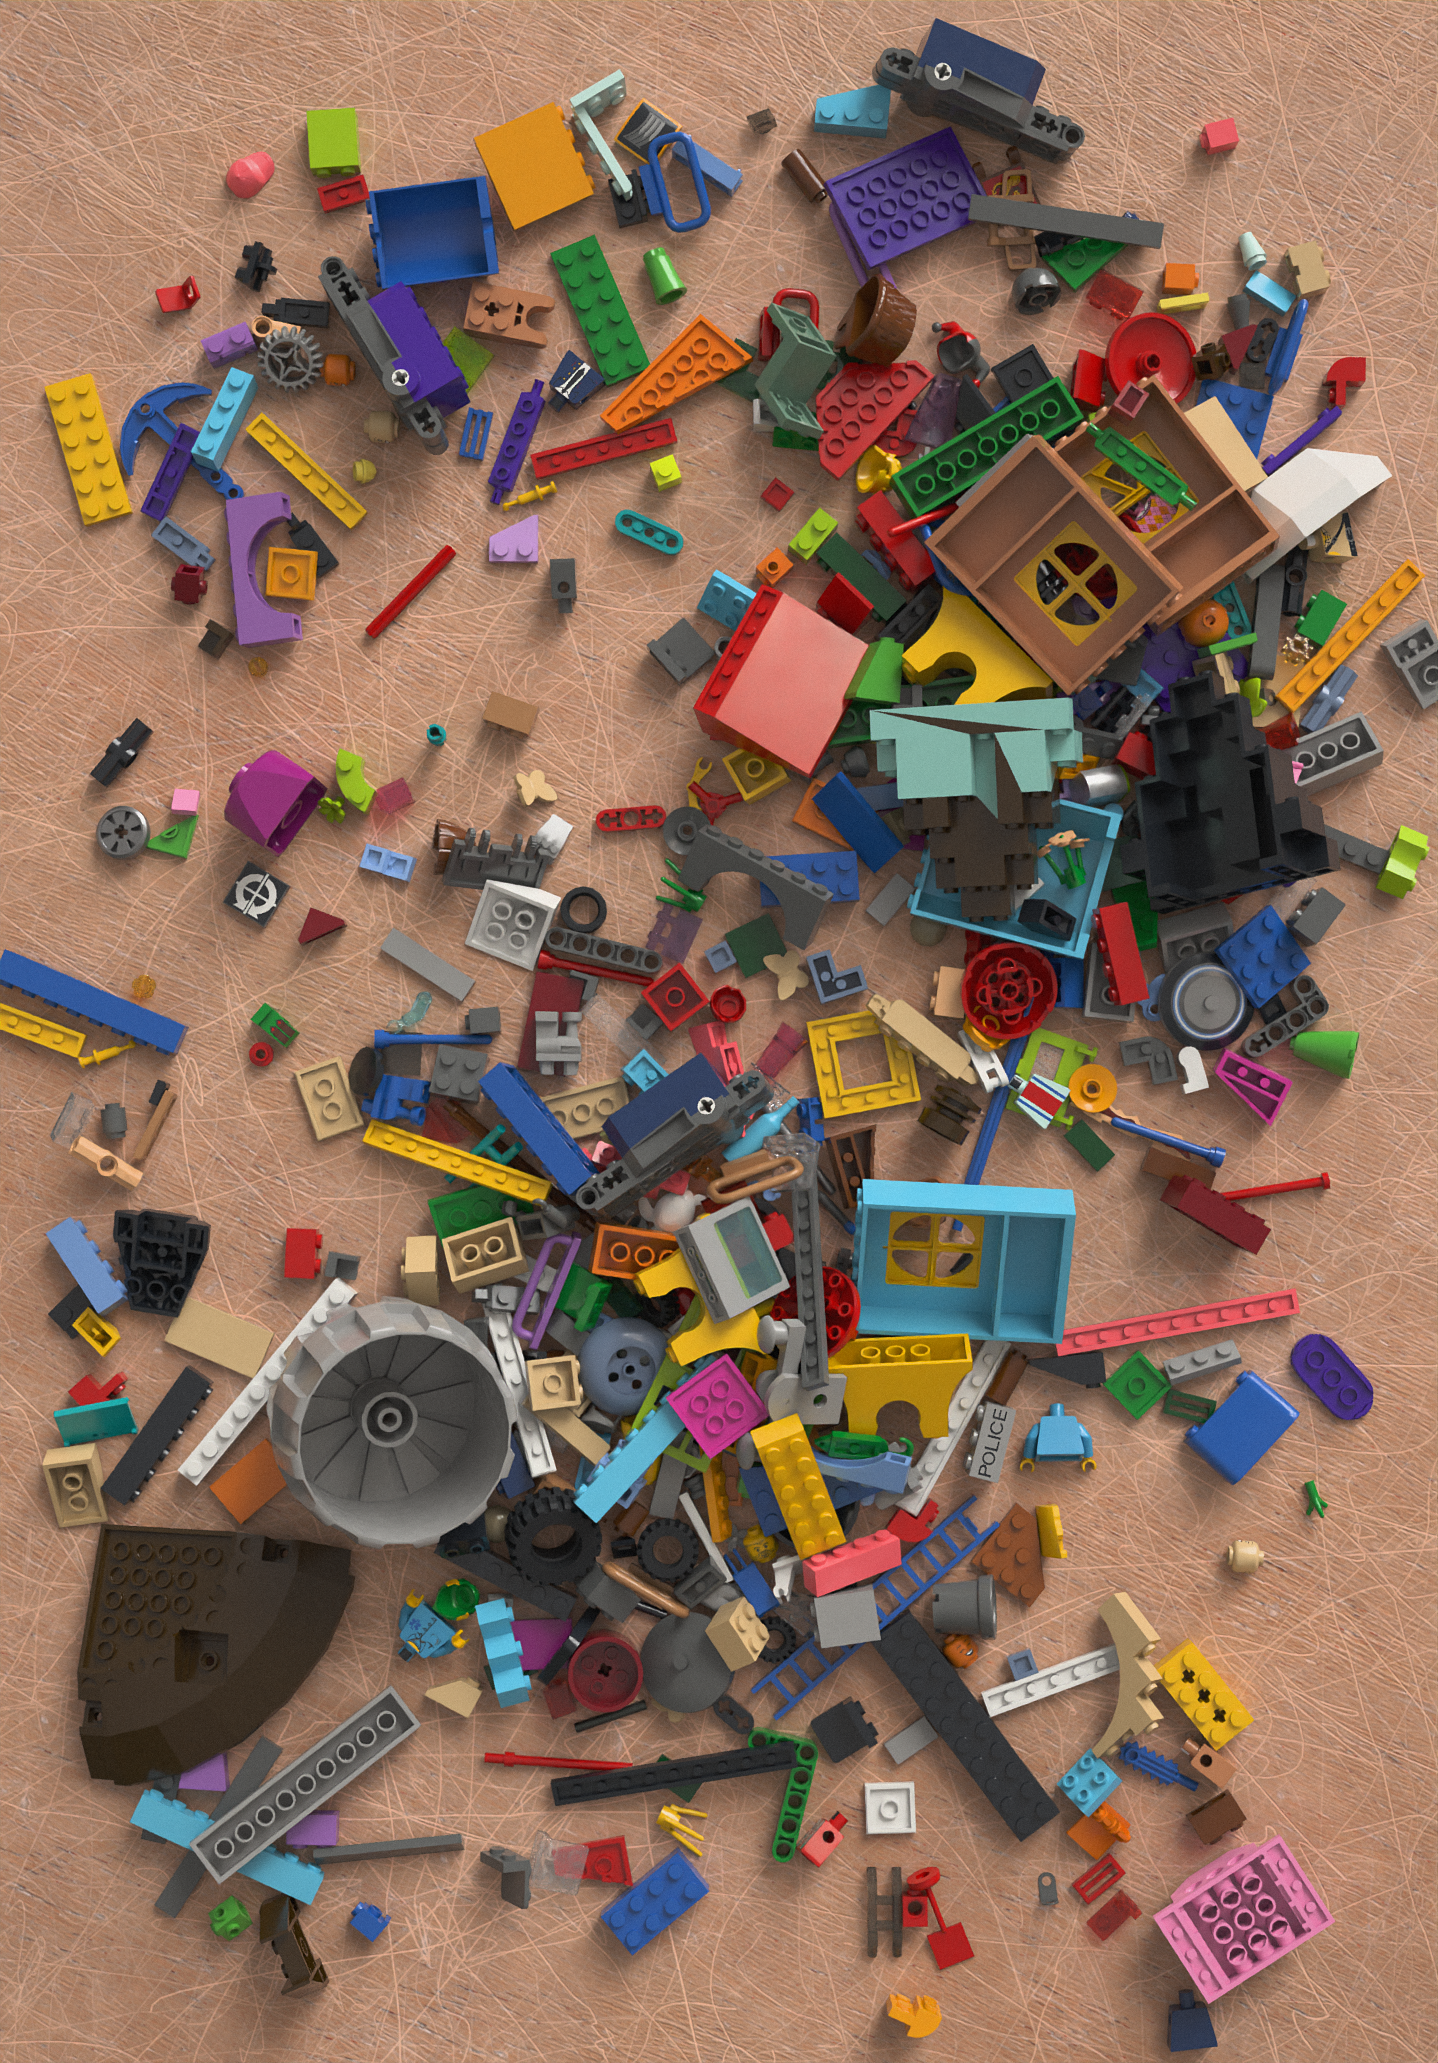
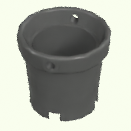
(966, 1608)

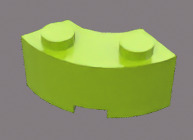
(352, 781)
(1403, 859)

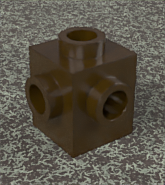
(1211, 361)

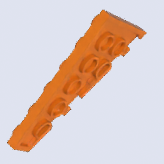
(685, 367)

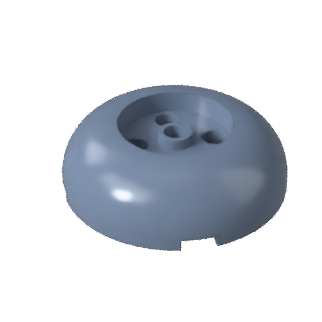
(599, 1359)

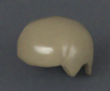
(927, 931)
(496, 1519)

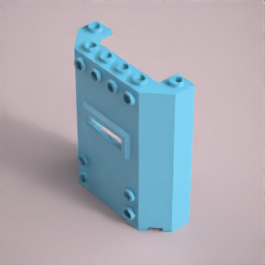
(1086, 823)

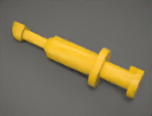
(531, 495)
(104, 1054)

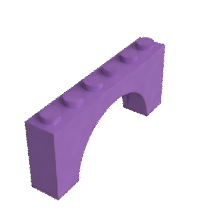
(248, 525)

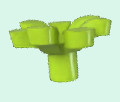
(332, 809)

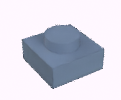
(720, 956)
(1022, 1664)

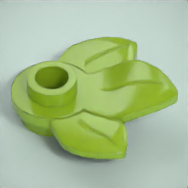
(1251, 690)

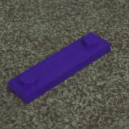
(1325, 419)
(170, 473)

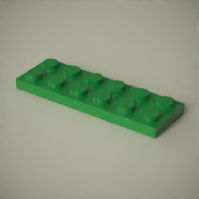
(600, 310)

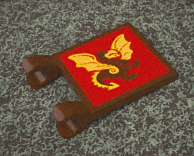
(1015, 184)

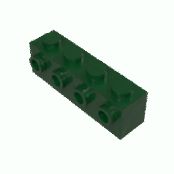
(841, 557)

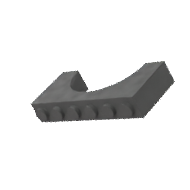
(800, 898)

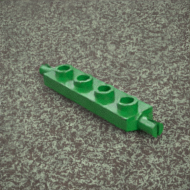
(1141, 467)

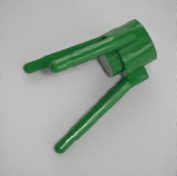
(692, 898)

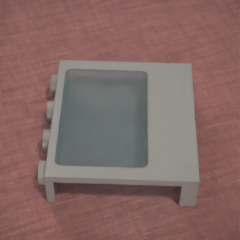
(731, 1260)

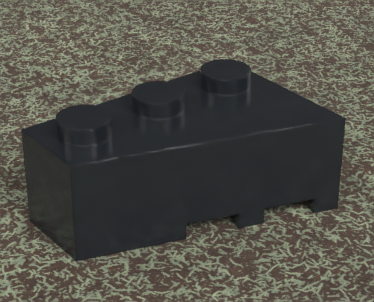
(913, 618)

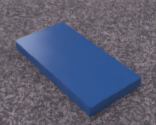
(857, 822)

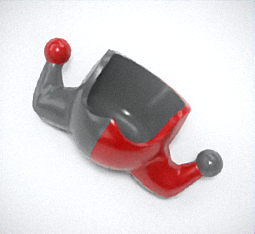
(960, 351)

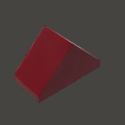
(1237, 345)
(1128, 403)
(319, 925)

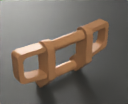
(1028, 239)

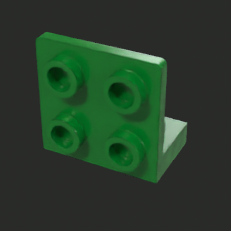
(583, 1296)

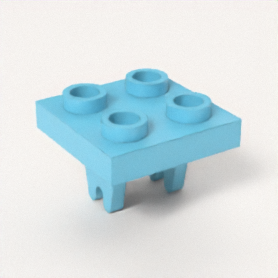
(726, 600)
(1089, 1782)

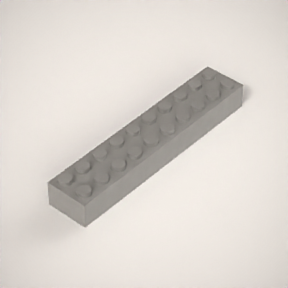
(304, 1784)

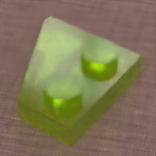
(468, 355)

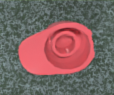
(250, 174)

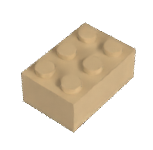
(485, 1255)

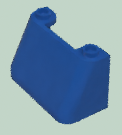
(1242, 1428)

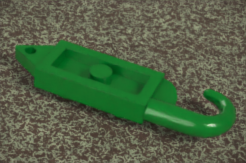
(857, 1445)

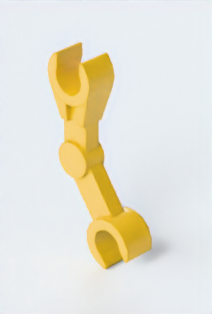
(698, 775)

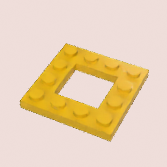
(841, 1102)

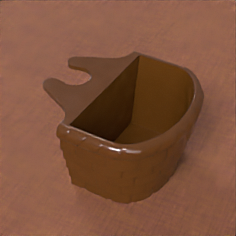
(877, 323)

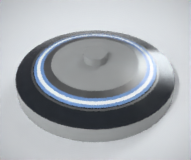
(1203, 1003)

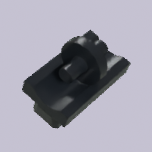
(258, 266)

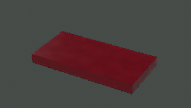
(549, 994)

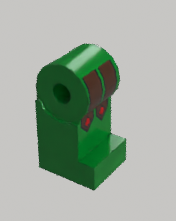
(275, 1025)

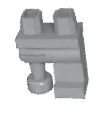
(552, 1047)

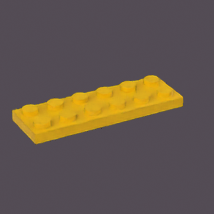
(88, 450)

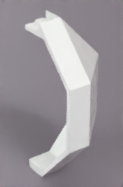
(1310, 494)

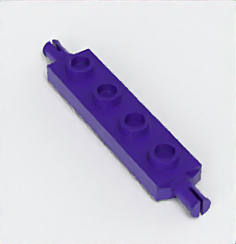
(516, 441)

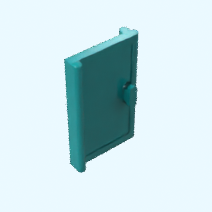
(95, 1421)

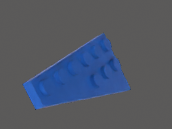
(766, 1504)

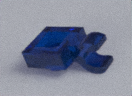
(1088, 701)

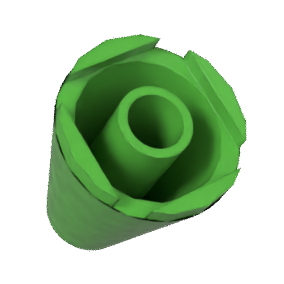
(1327, 1050)

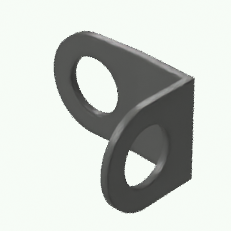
(1049, 1892)

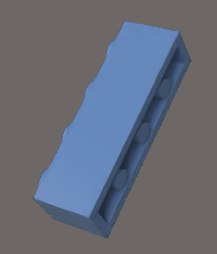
(87, 1266)

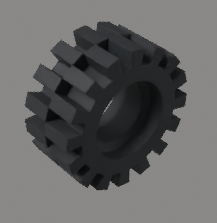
(668, 1306)
(788, 1645)

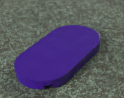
(1332, 1376)

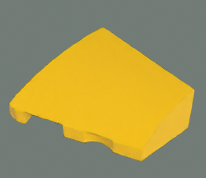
(1050, 1531)

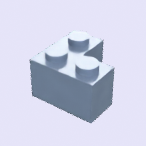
(829, 983)

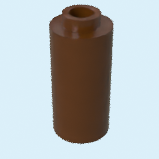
(805, 176)
(1007, 1377)

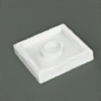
(890, 1807)

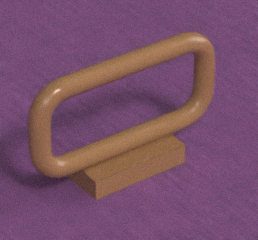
(750, 1169)
(646, 1587)

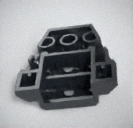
(160, 1257)

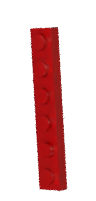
(603, 448)

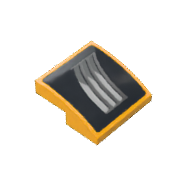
(643, 127)

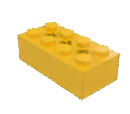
(1218, 1695)

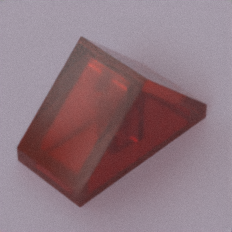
(1282, 732)

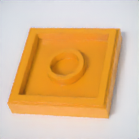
(291, 573)

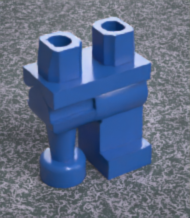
(390, 1097)

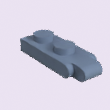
(183, 544)

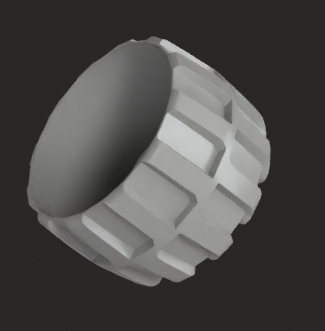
(391, 1423)

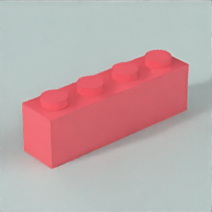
(851, 1562)

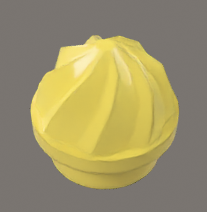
(363, 471)

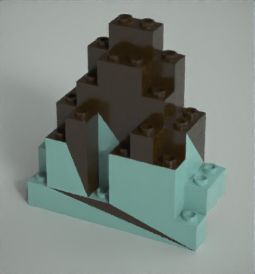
(980, 789)

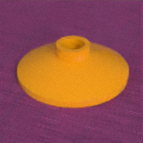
(1101, 1080)

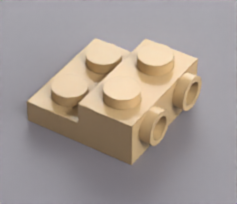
(553, 1382)

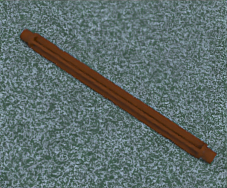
(517, 1162)

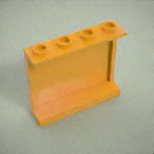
(534, 165)

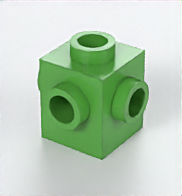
(230, 1918)

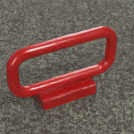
(769, 333)

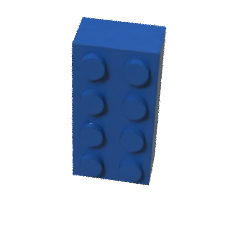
(832, 869)
(655, 1901)

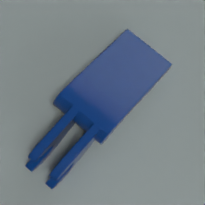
(753, 1586)

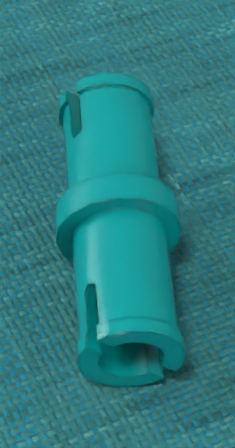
(436, 729)

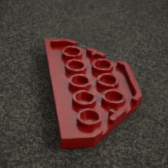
(861, 407)

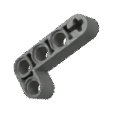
(1283, 1022)
(562, 1329)

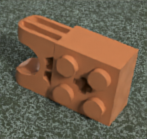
(513, 311)

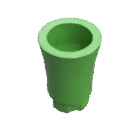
(663, 277)

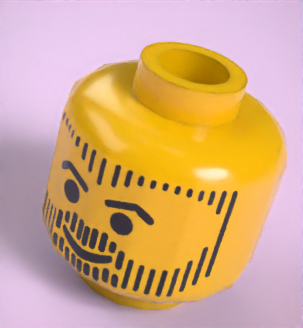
(758, 1546)

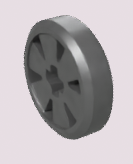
(132, 843)

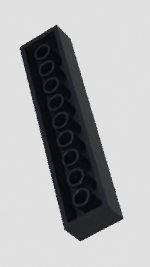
(965, 1725)

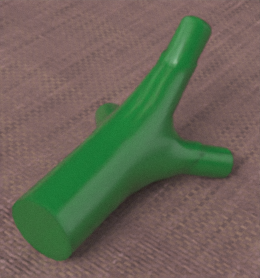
(1314, 1499)

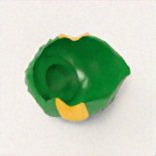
(456, 1599)

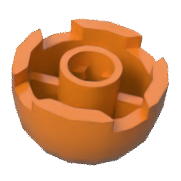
(1202, 631)

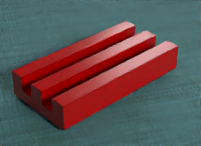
(1094, 1869)

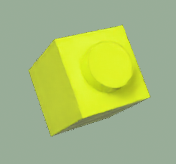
(665, 473)

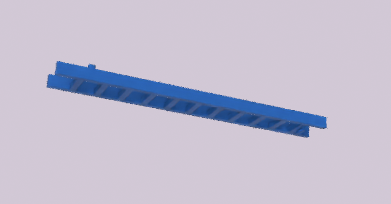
(885, 1618)

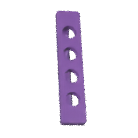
(851, 252)
(536, 1335)

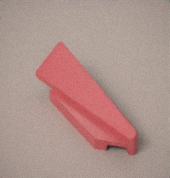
(712, 1043)

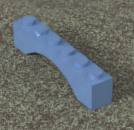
(882, 1471)

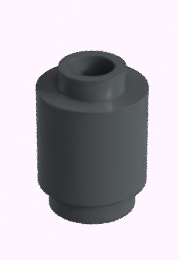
(114, 1121)

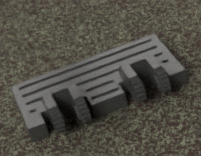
(472, 865)

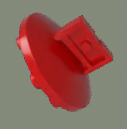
(841, 1308)

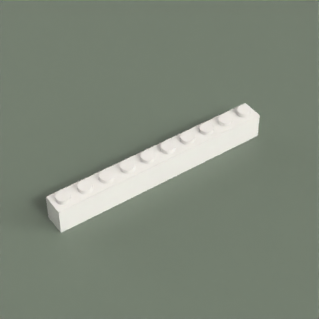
(256, 1393)

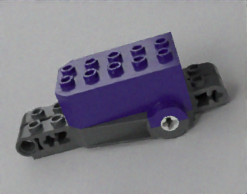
(400, 351)

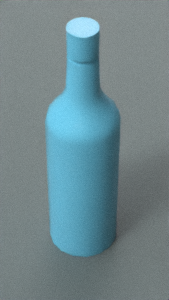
(765, 1125)

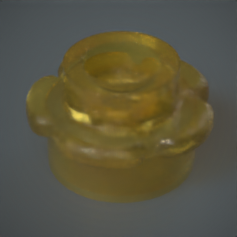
(137, 986)

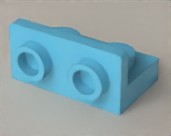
(643, 1071)

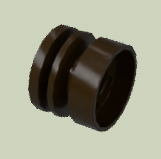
(949, 1114)

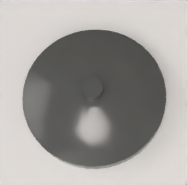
(684, 1665)

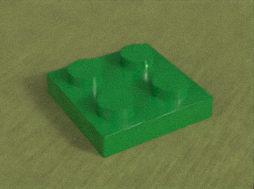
(1137, 1384)

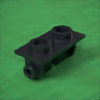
(1051, 242)

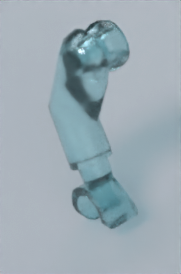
(416, 1013)

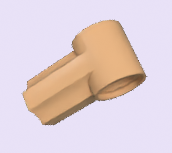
(265, 321)

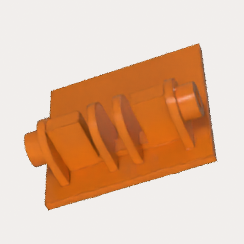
(1100, 1830)

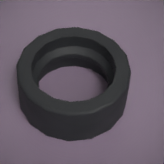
(583, 891)

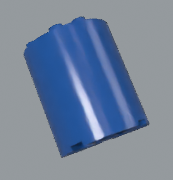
(432, 232)

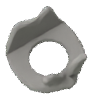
(598, 1421)

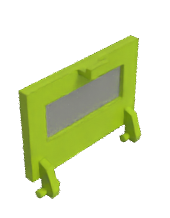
(1054, 1059)

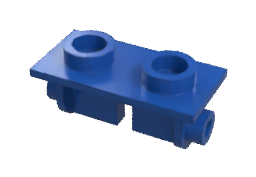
(808, 1111)

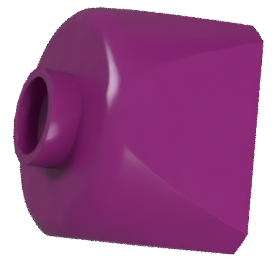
(272, 800)

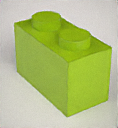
(813, 536)

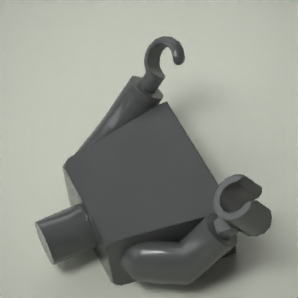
(544, 1222)

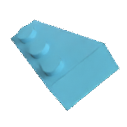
(854, 112)

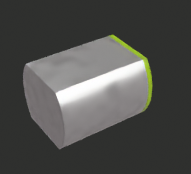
(1100, 786)

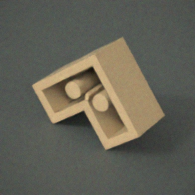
(421, 1270)

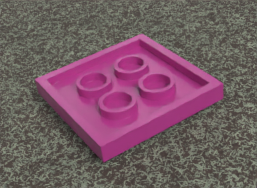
(717, 1405)

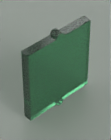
(622, 1299)

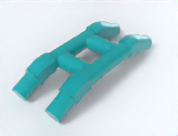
(486, 1145)

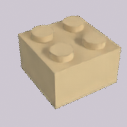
(737, 1633)

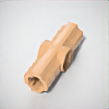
(93, 1155)

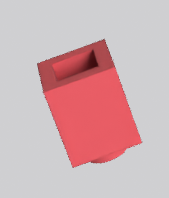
(1219, 136)

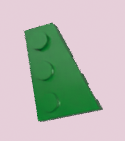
(1082, 260)
(1142, 917)

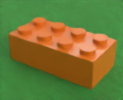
(628, 1249)

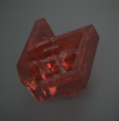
(1114, 295)

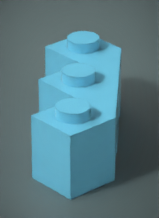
(503, 1652)

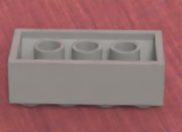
(1336, 753)

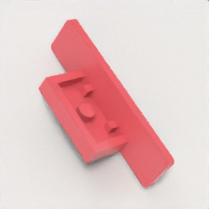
(676, 1184)

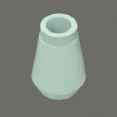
(1252, 252)

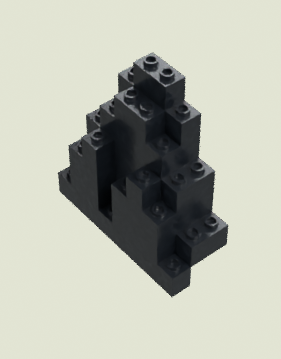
(1221, 806)

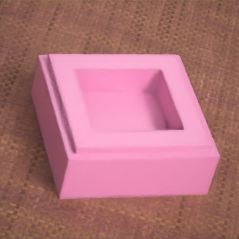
(185, 802)

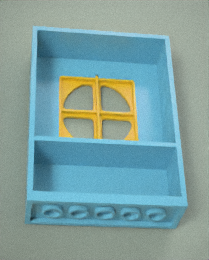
(1007, 1291)

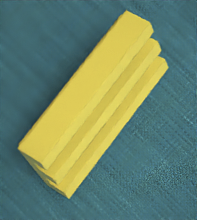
(1183, 303)

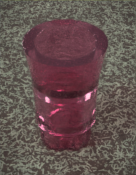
(781, 1050)

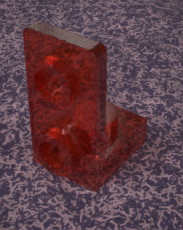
(1113, 1914)

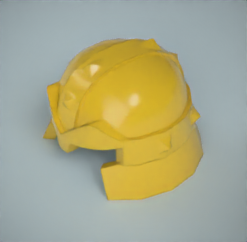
(876, 470)

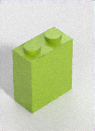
(333, 142)

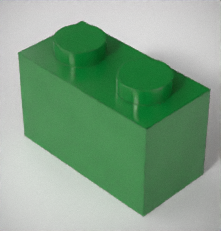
(1320, 618)

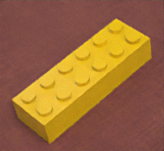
(798, 1486)

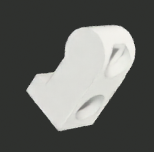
(1193, 1070)

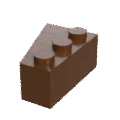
(852, 1161)

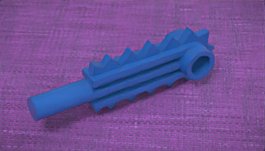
(1156, 1766)

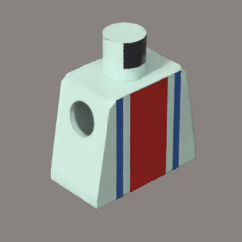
(1038, 1098)

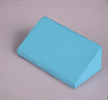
(1269, 293)

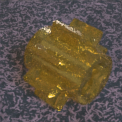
(1296, 643)

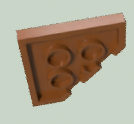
(1014, 1555)

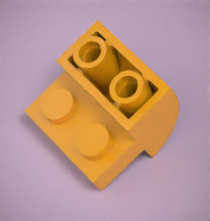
(919, 2018)

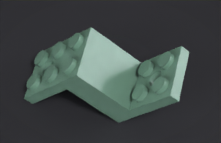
(794, 371)

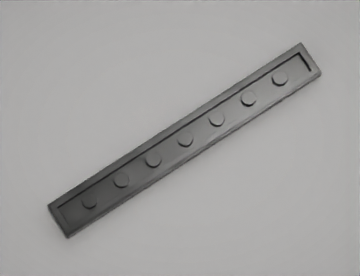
(1065, 221)
(243, 1785)

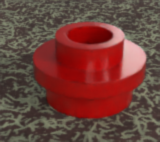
(269, 1054)

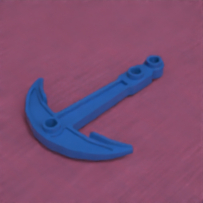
(159, 401)

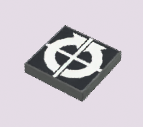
(256, 894)

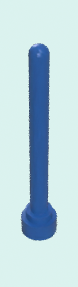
(384, 1039)
(1212, 1155)

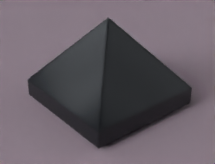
(623, 1547)

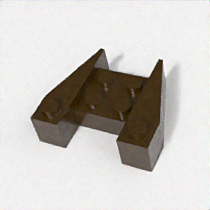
(281, 1925)

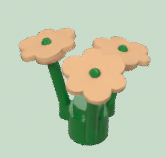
(1074, 874)

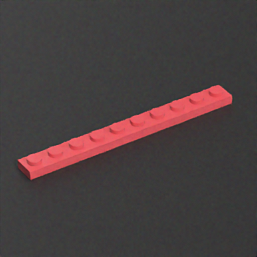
(1178, 1322)

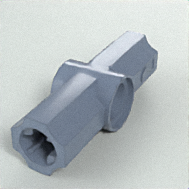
(1328, 699)

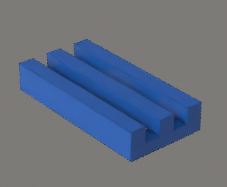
(471, 454)

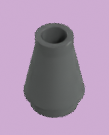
(1239, 310)

